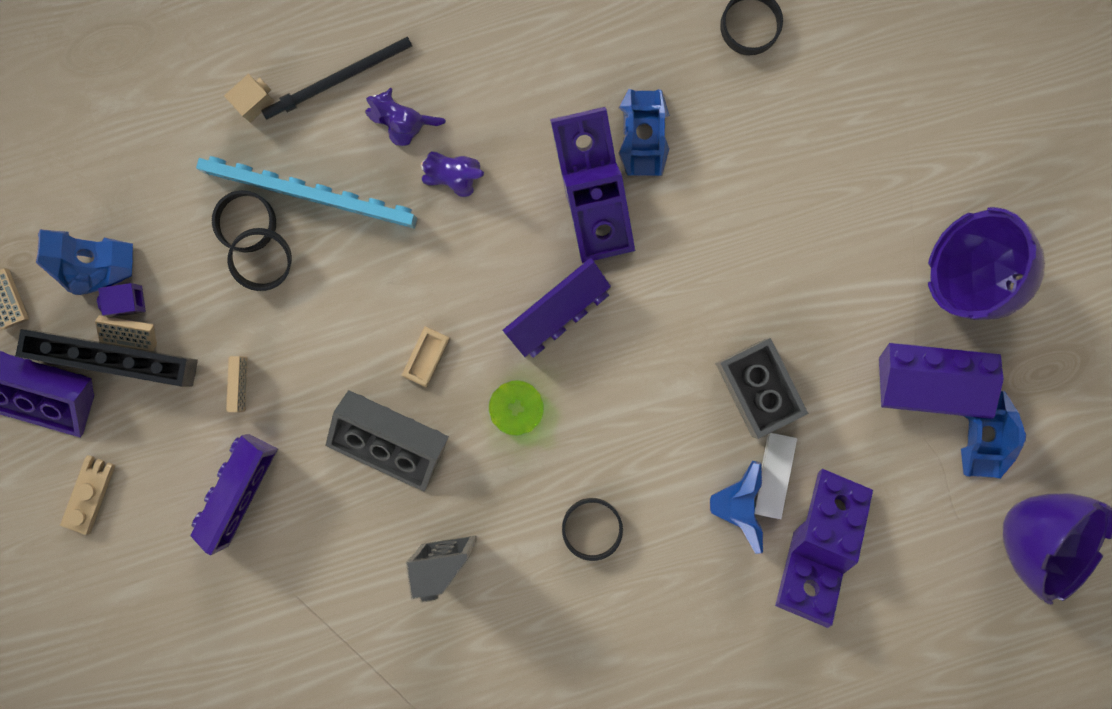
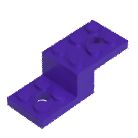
(593, 184)
(824, 548)

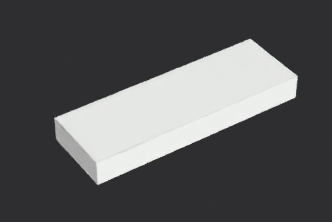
(775, 475)

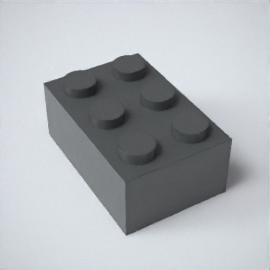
(762, 388)

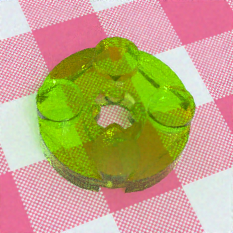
(502, 415)

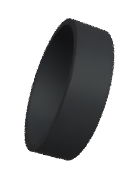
(773, 5)
(220, 207)
(252, 285)
(592, 557)

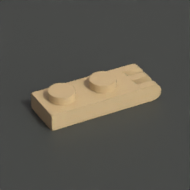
(87, 495)

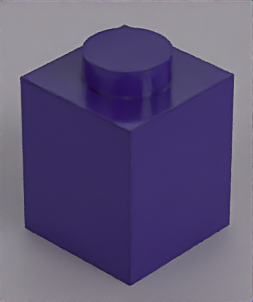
(121, 300)

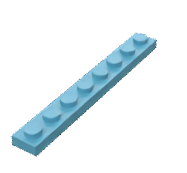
(296, 188)

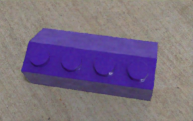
(557, 308)
(940, 380)
(44, 395)
(232, 494)

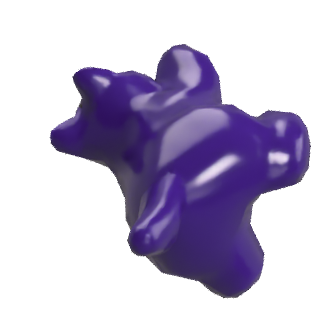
(401, 120)
(454, 172)

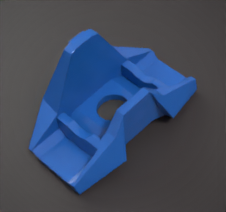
(639, 155)
(59, 254)
(998, 455)
(737, 505)

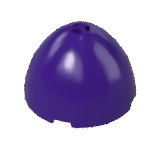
(979, 262)
(1056, 542)

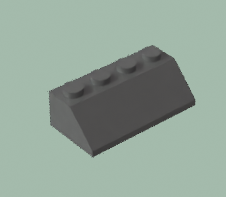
(385, 440)
(436, 565)

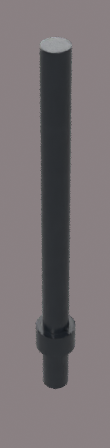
(289, 102)

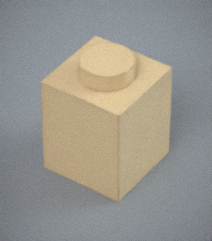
(249, 97)

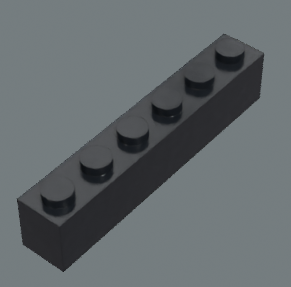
(106, 358)

